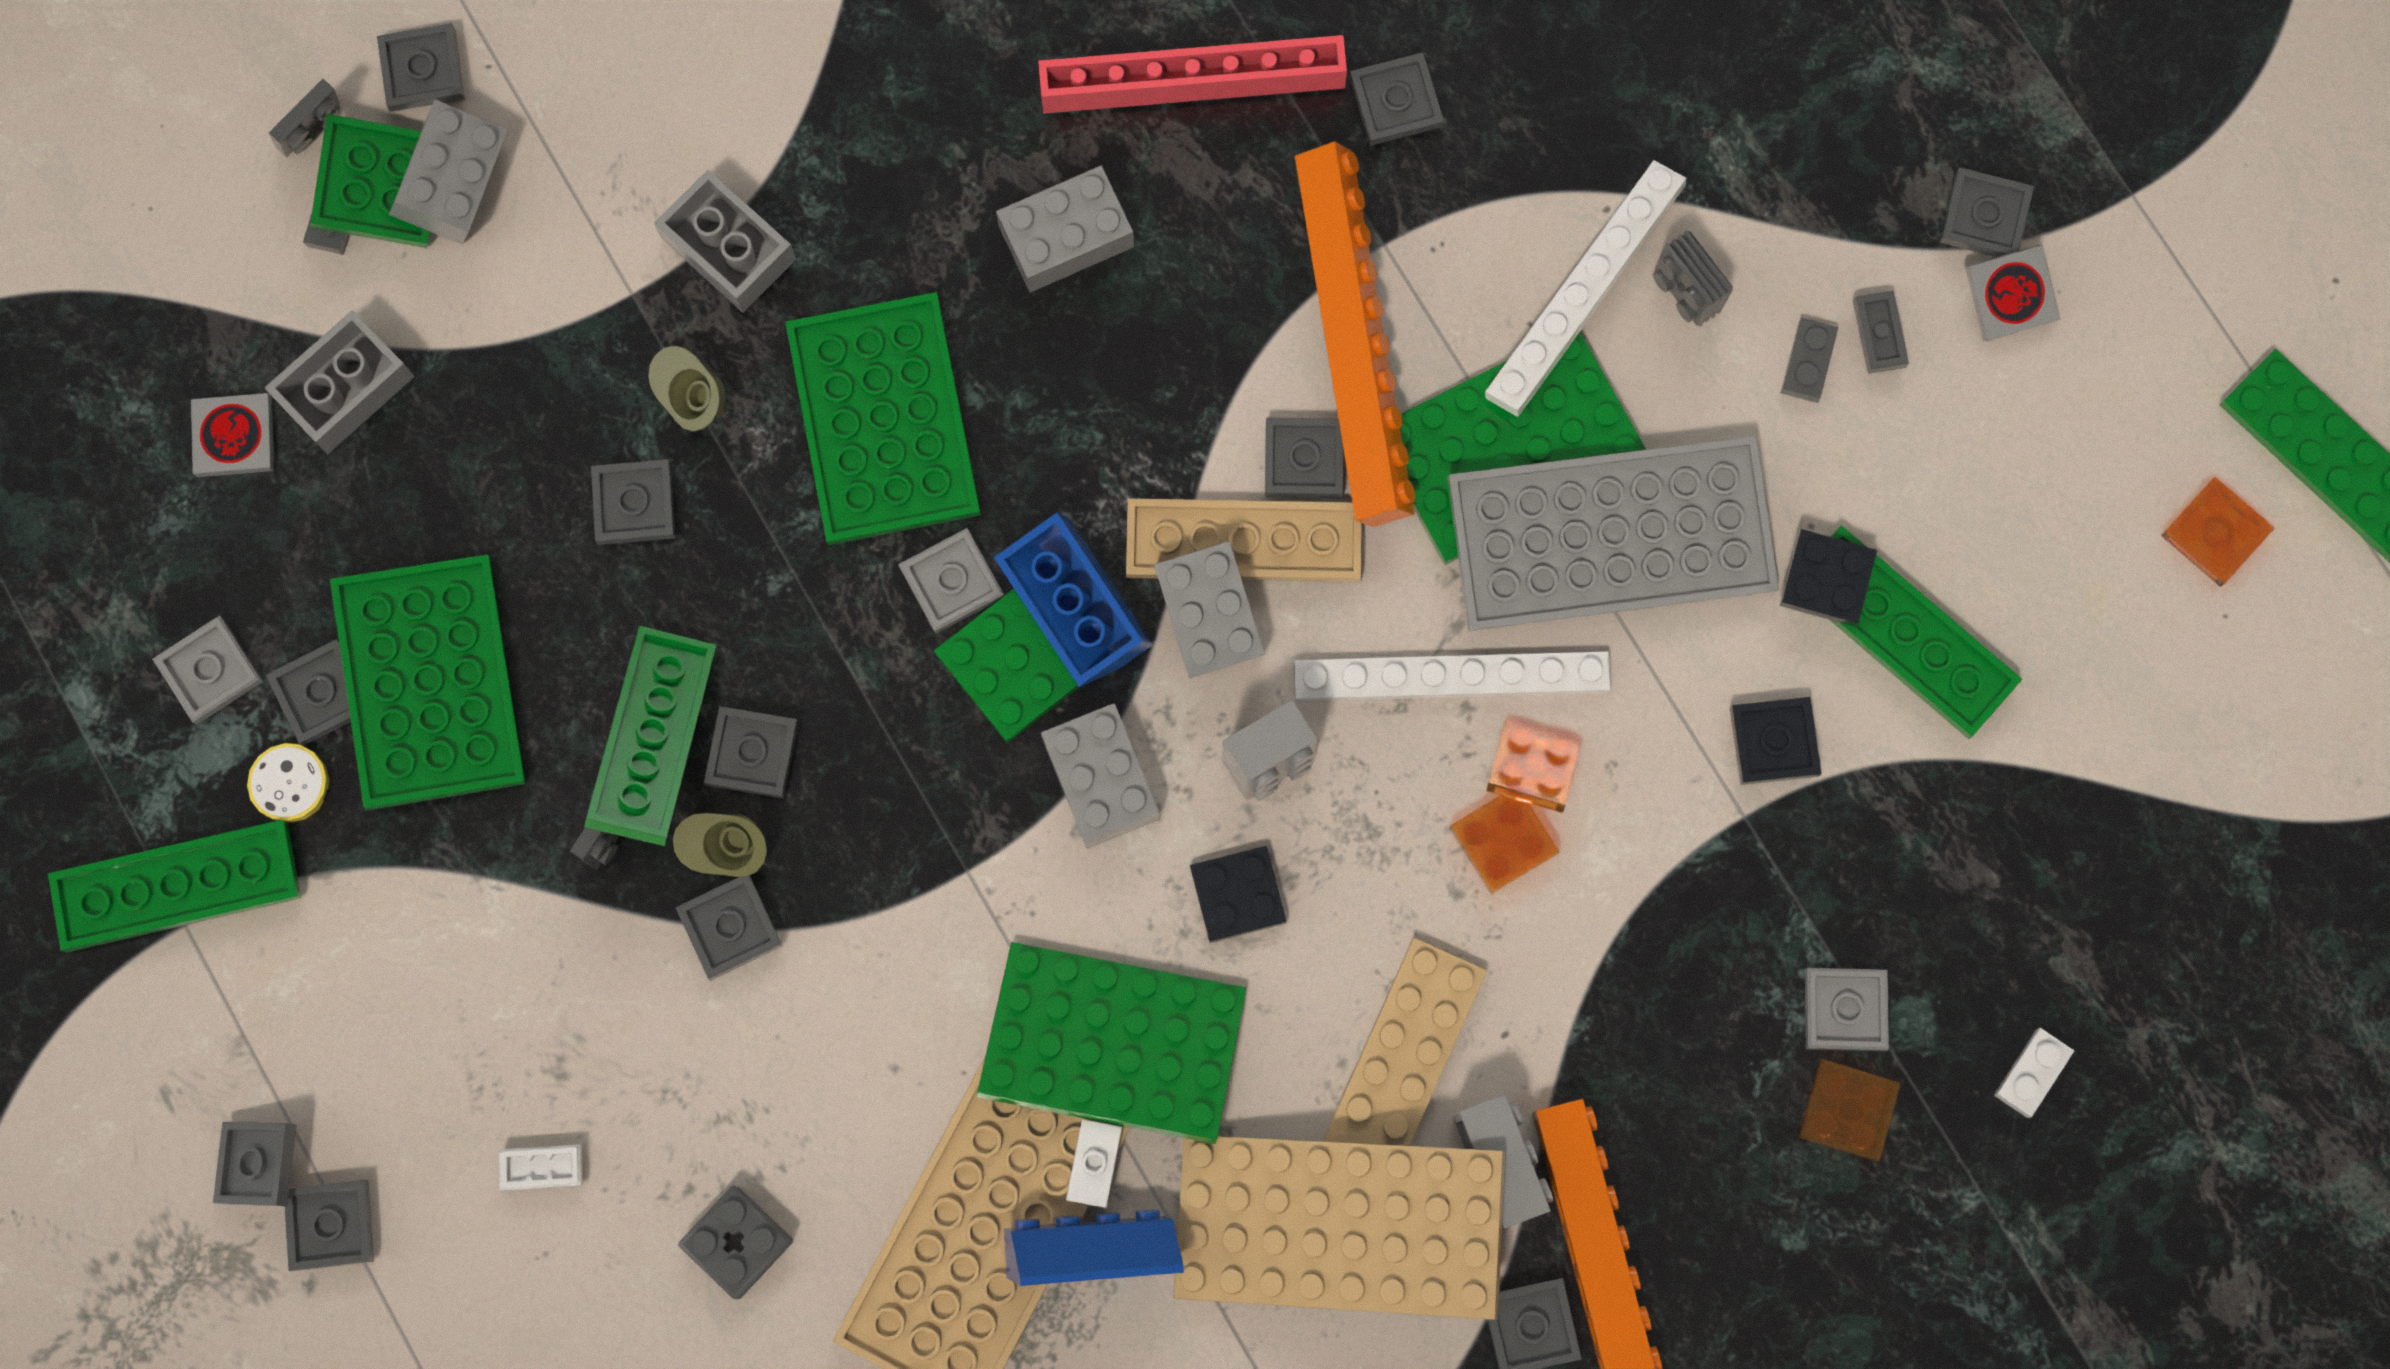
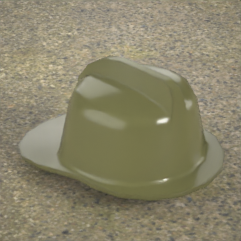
(686, 388)
(720, 844)

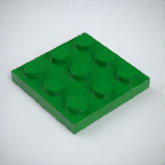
(360, 179)
(1007, 666)

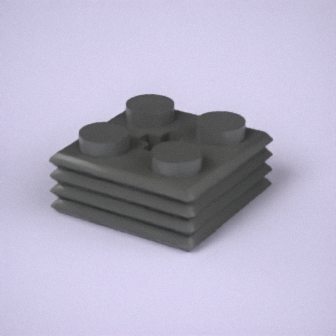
(1692, 279)
(762, 1242)

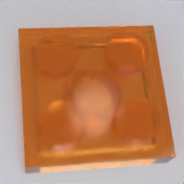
(2217, 531)
(1533, 766)
(1503, 841)
(1849, 1110)

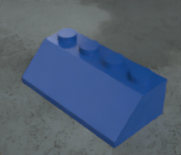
(1073, 600)
(1091, 1249)

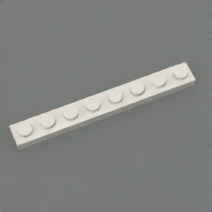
(1585, 288)
(1452, 676)

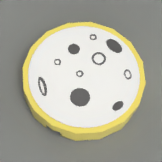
(288, 782)

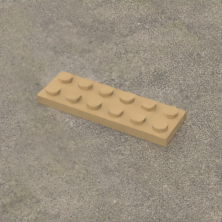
(1266, 537)
(1407, 1048)

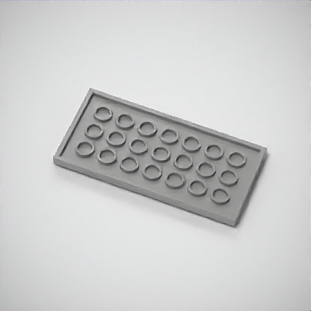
(1612, 533)

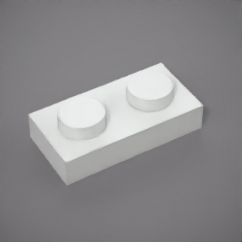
(2034, 1073)

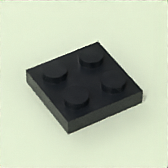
(1828, 577)
(1775, 741)
(1238, 894)

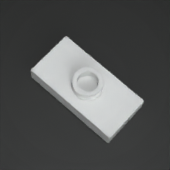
(1094, 1163)
(540, 1167)

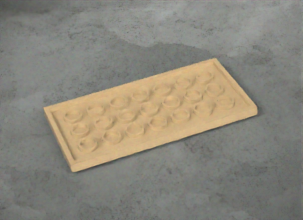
(1341, 1226)
(941, 1276)

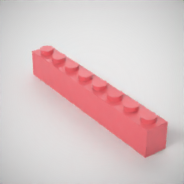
(1193, 74)

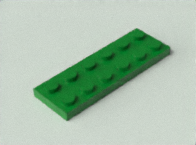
(2317, 445)
(1928, 649)
(650, 736)
(174, 886)

